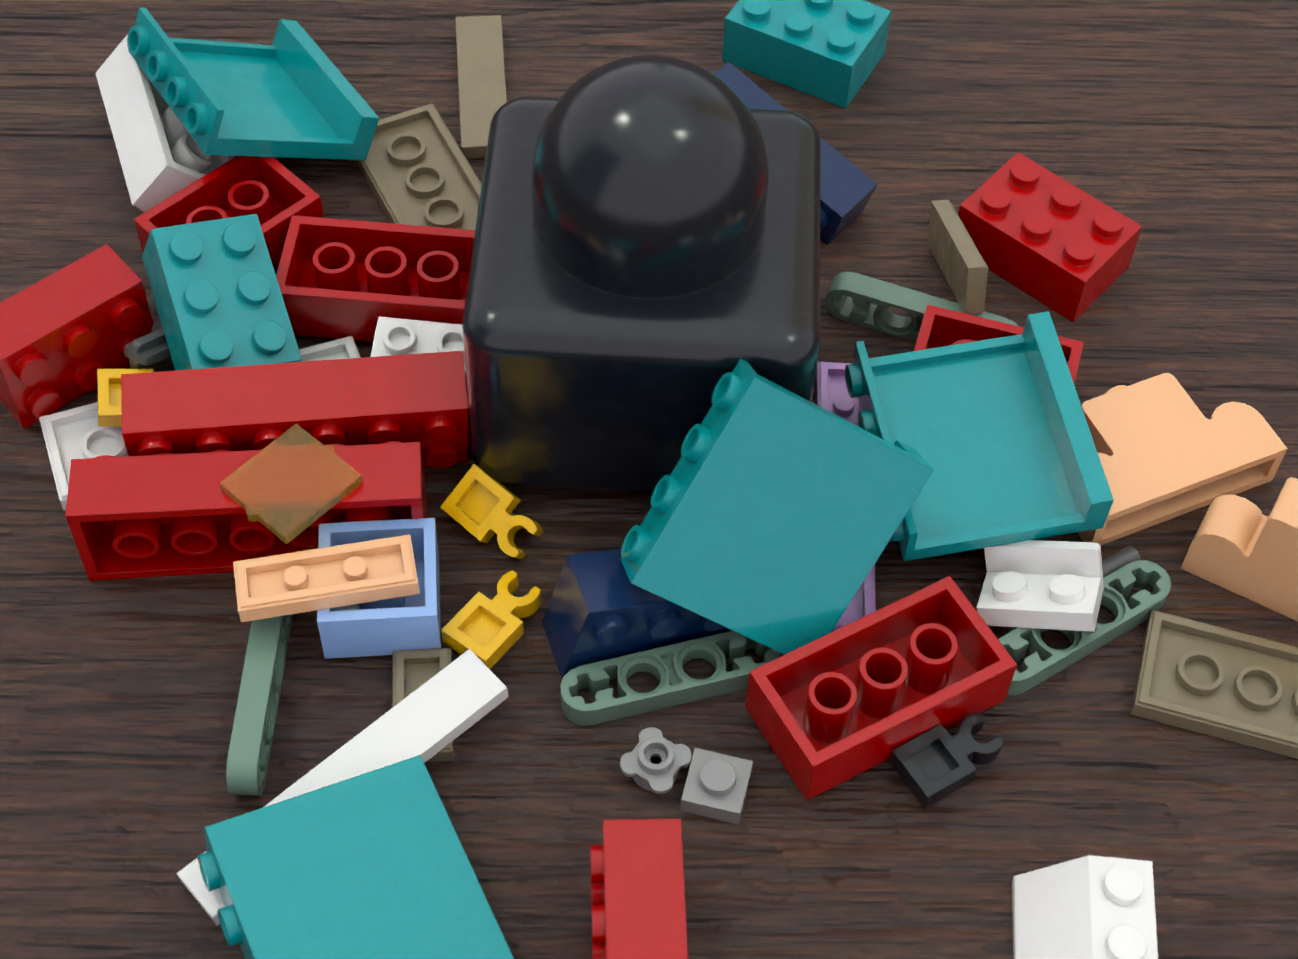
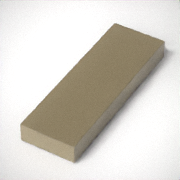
(957, 257)

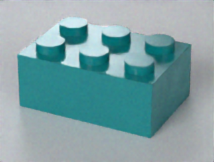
(808, 44)
(218, 295)

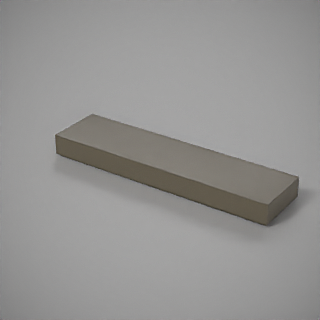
(479, 79)

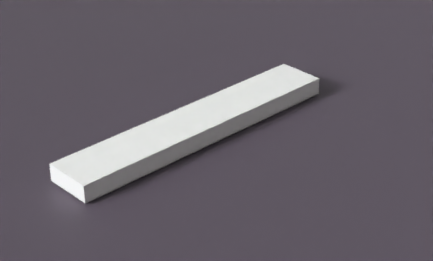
(413, 727)

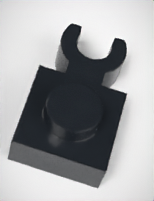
(941, 764)

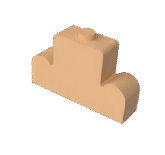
(1169, 457)
(1250, 550)

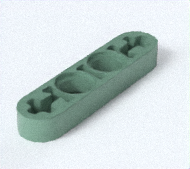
(852, 298)
(1046, 661)
(666, 665)
(257, 706)

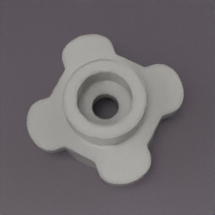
(655, 777)

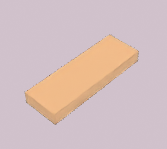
(325, 578)

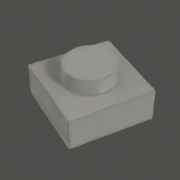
(716, 786)

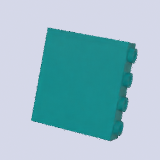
(256, 96)
(996, 430)
(772, 514)
(351, 875)

